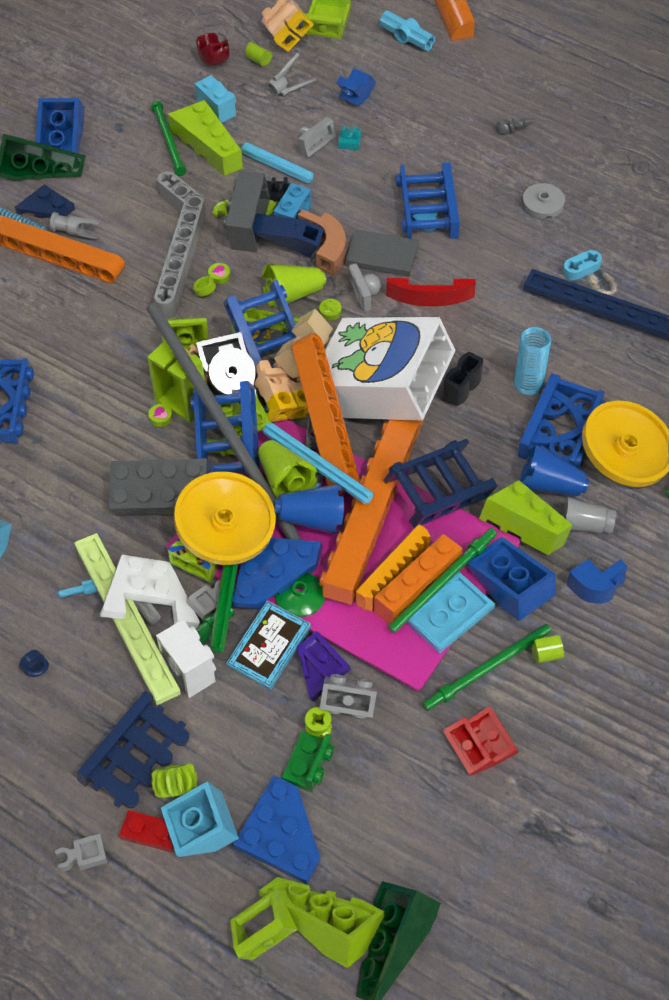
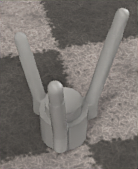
(278, 83)

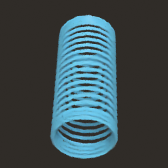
(522, 368)

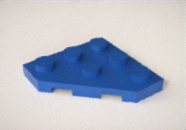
(275, 570)
(281, 832)

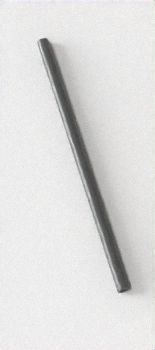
(216, 411)

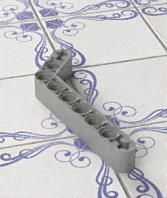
(184, 241)

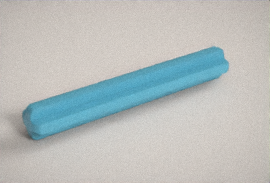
(277, 162)

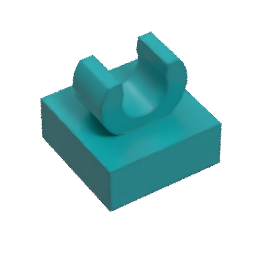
(349, 138)

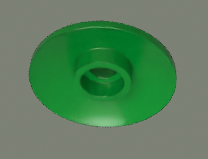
(304, 602)

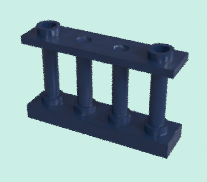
(442, 504)

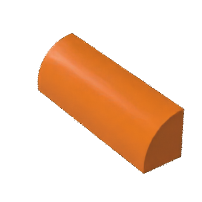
(456, 18)

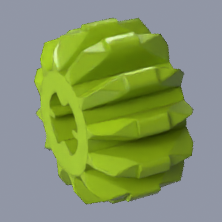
(174, 780)

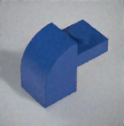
(356, 87)
(594, 585)

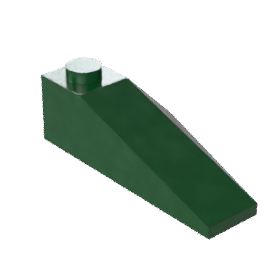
(33, 160)
(401, 932)

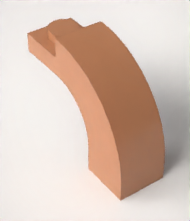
(333, 251)

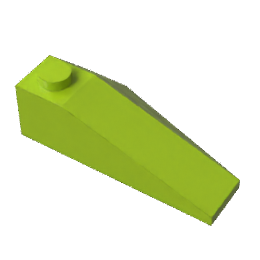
(332, 924)

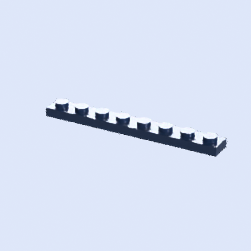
(598, 303)

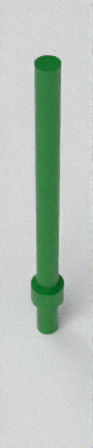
(474, 549)
(448, 692)

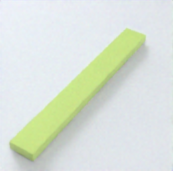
(132, 627)

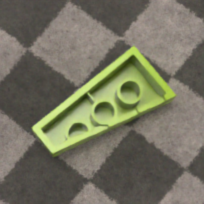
(207, 135)

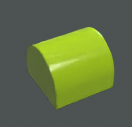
(258, 54)
(548, 649)

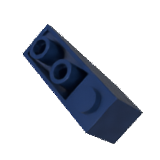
(289, 232)

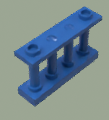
(446, 192)
(236, 309)
(246, 419)

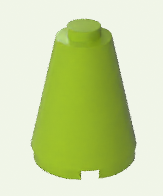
(296, 280)
(285, 469)

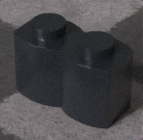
(463, 378)

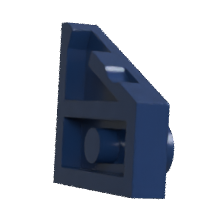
(44, 203)

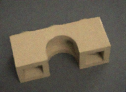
(306, 325)

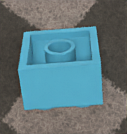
(199, 821)

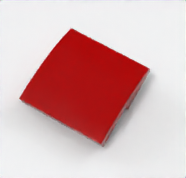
(480, 741)

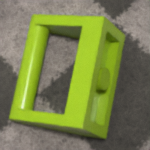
(267, 937)

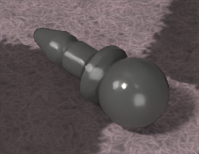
(504, 126)

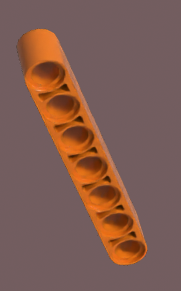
(60, 250)
(324, 405)

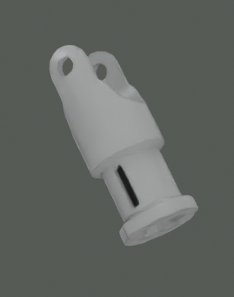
(72, 225)

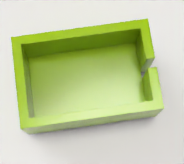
(170, 381)

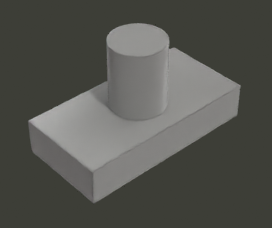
(316, 137)

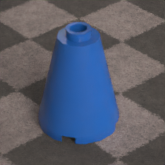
(552, 474)
(312, 508)

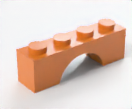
(415, 578)

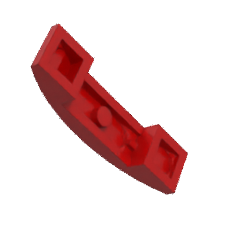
(430, 294)

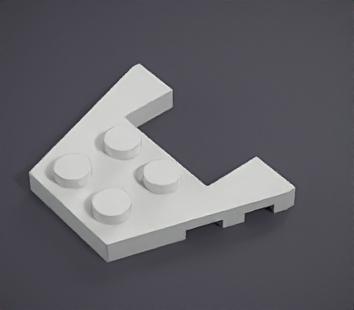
(147, 582)

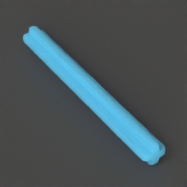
(322, 466)

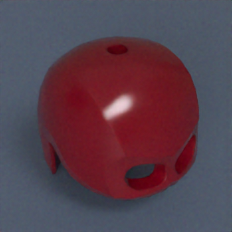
(211, 50)

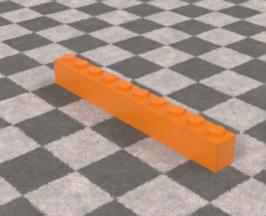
(366, 520)

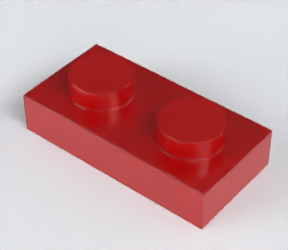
(146, 831)

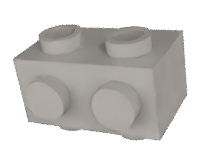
(348, 696)

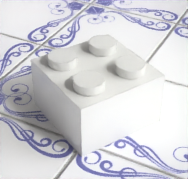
(187, 657)

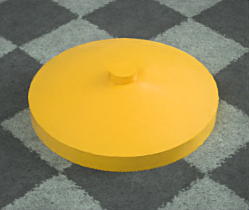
(627, 443)
(224, 518)

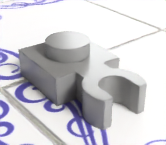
(205, 600)
(87, 853)

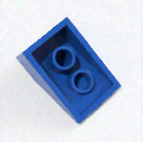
(60, 122)
(513, 578)

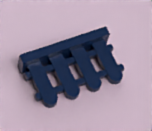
(119, 757)

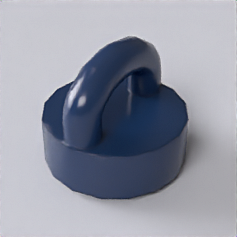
(33, 664)

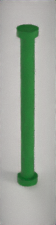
(179, 168)

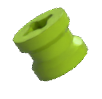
(315, 728)

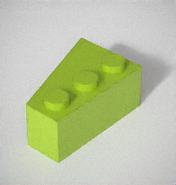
(527, 516)

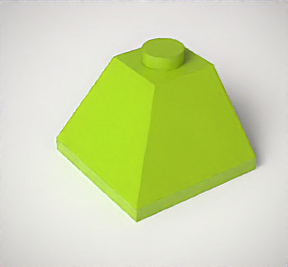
(189, 330)

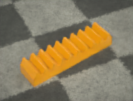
(395, 563)

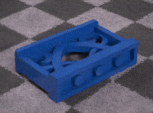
(554, 396)
(17, 401)

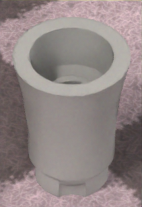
(588, 516)

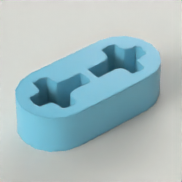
(582, 265)

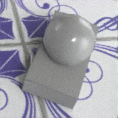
(363, 286)

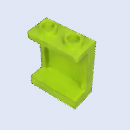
(328, 17)

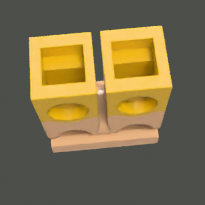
(285, 21)
(281, 392)

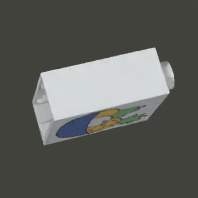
(388, 365)

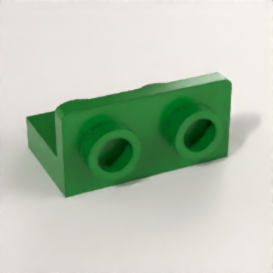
(307, 761)

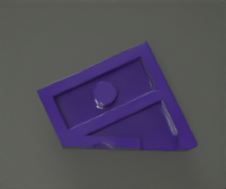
(318, 661)

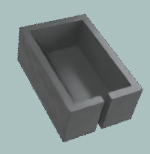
(248, 199)

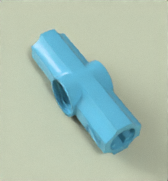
(407, 30)

